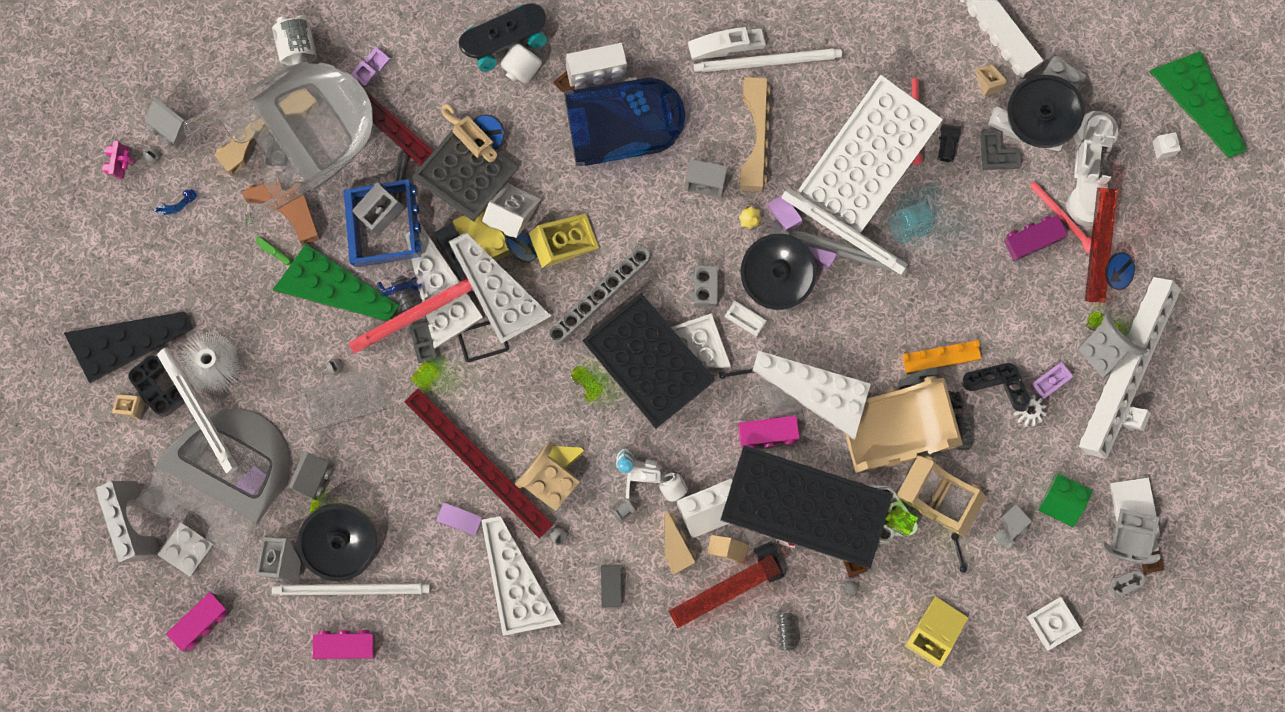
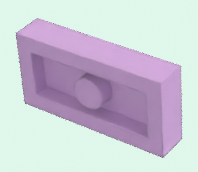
(1051, 380)

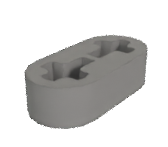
(1129, 587)

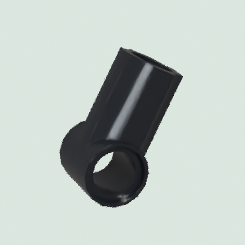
(948, 140)
(766, 550)

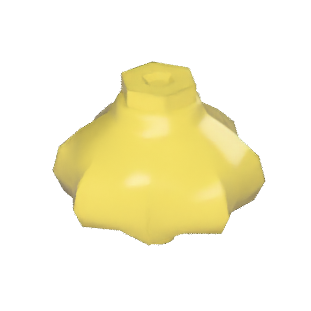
(750, 217)

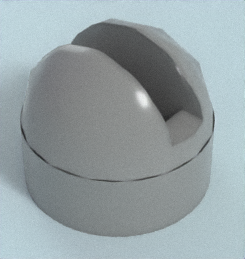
(150, 159)
(337, 363)
(556, 534)
(851, 587)

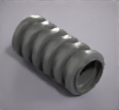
(405, 297)
(963, 423)
(786, 631)

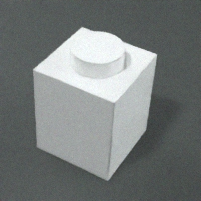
(1166, 145)

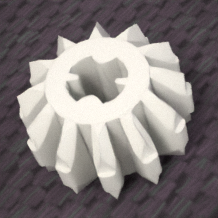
(1037, 413)

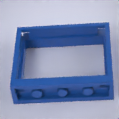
(353, 225)

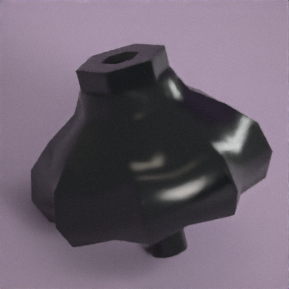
(956, 400)

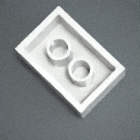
(596, 65)

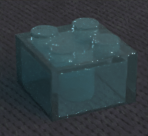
(911, 222)

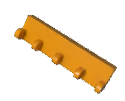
(941, 356)

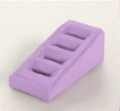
(823, 258)

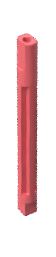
(410, 316)

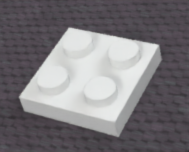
(184, 549)
(1054, 623)

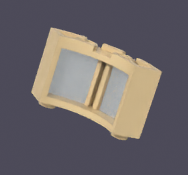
(941, 496)

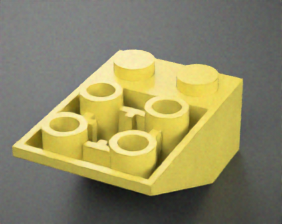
(936, 632)

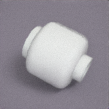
(673, 486)

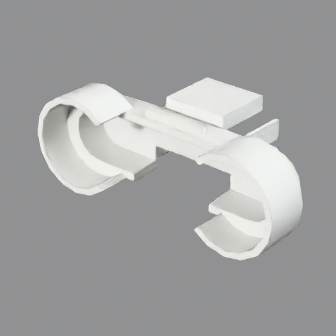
(1096, 131)

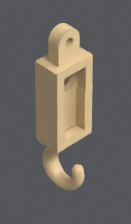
(468, 132)

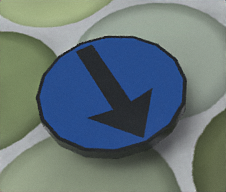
(492, 128)
(521, 247)
(1119, 270)

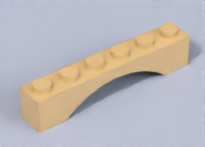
(754, 97)
(234, 155)

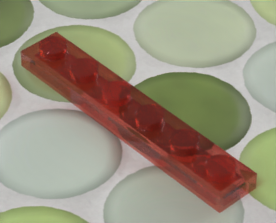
(1100, 244)
(724, 591)

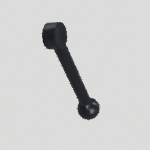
(722, 375)
(955, 537)

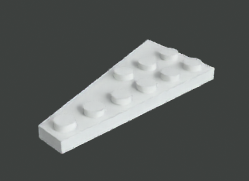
(436, 277)
(703, 341)

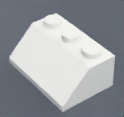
(704, 509)

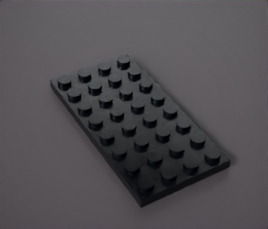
(806, 507)

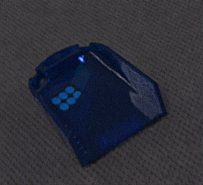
(623, 120)

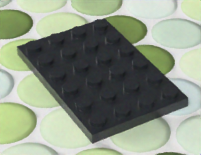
(648, 361)

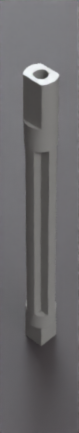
(832, 246)

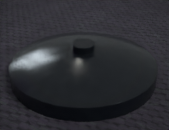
(1045, 111)
(778, 271)
(337, 542)

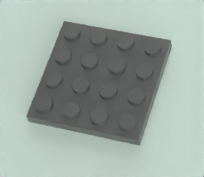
(462, 178)

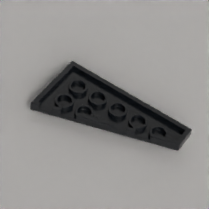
(115, 345)

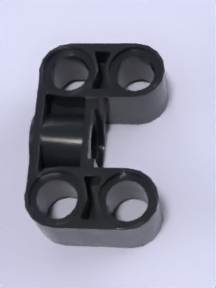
(443, 237)
(150, 391)

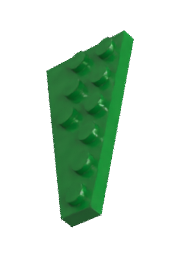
(1198, 95)
(326, 283)

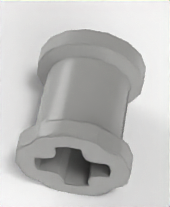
(623, 510)

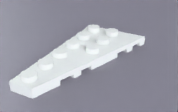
(501, 297)
(821, 391)
(517, 592)

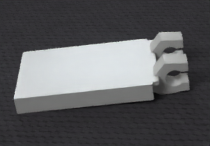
(1136, 497)

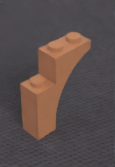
(296, 212)

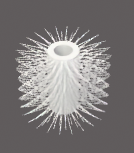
(210, 363)

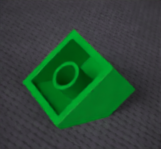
(1065, 500)

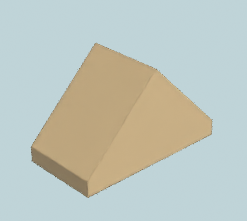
(990, 80)
(129, 406)
(727, 549)

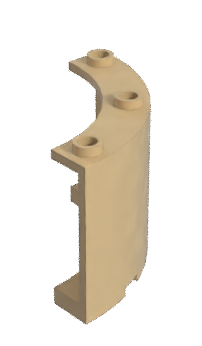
(904, 425)

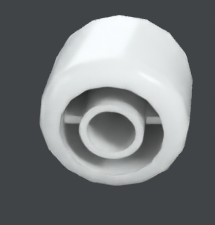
(520, 63)

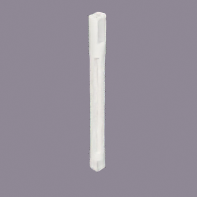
(844, 231)
(197, 410)

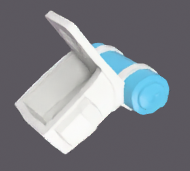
(637, 470)

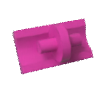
(119, 160)

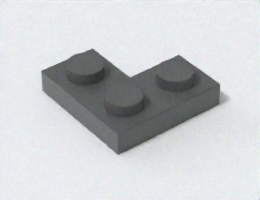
(994, 157)

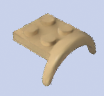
(548, 479)

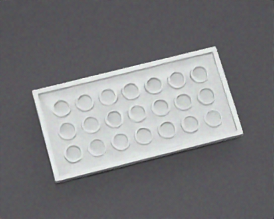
(870, 154)

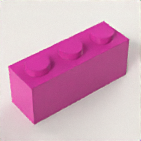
(768, 432)
(197, 622)
(343, 645)

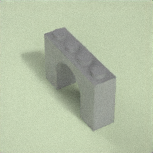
(127, 542)

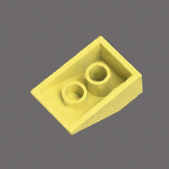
(488, 238)
(563, 240)

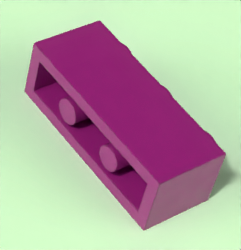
(1035, 237)

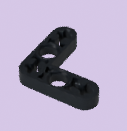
(1005, 379)

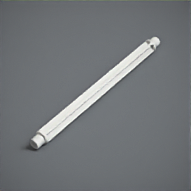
(775, 59)
(350, 589)

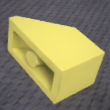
(566, 455)

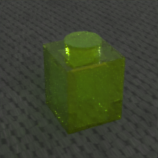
(426, 376)
(900, 521)

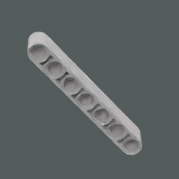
(602, 287)

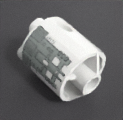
(294, 41)

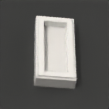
(745, 318)

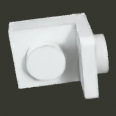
(1136, 419)

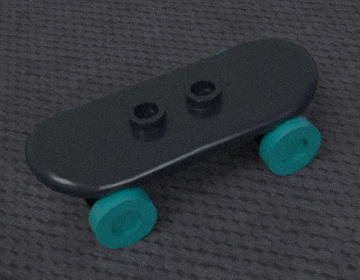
(503, 32)

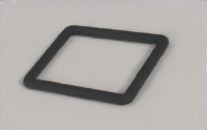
(484, 355)

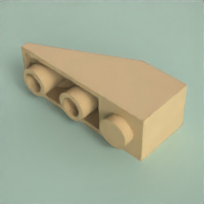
(676, 551)

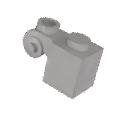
(1016, 523)

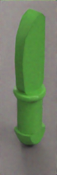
(266, 246)

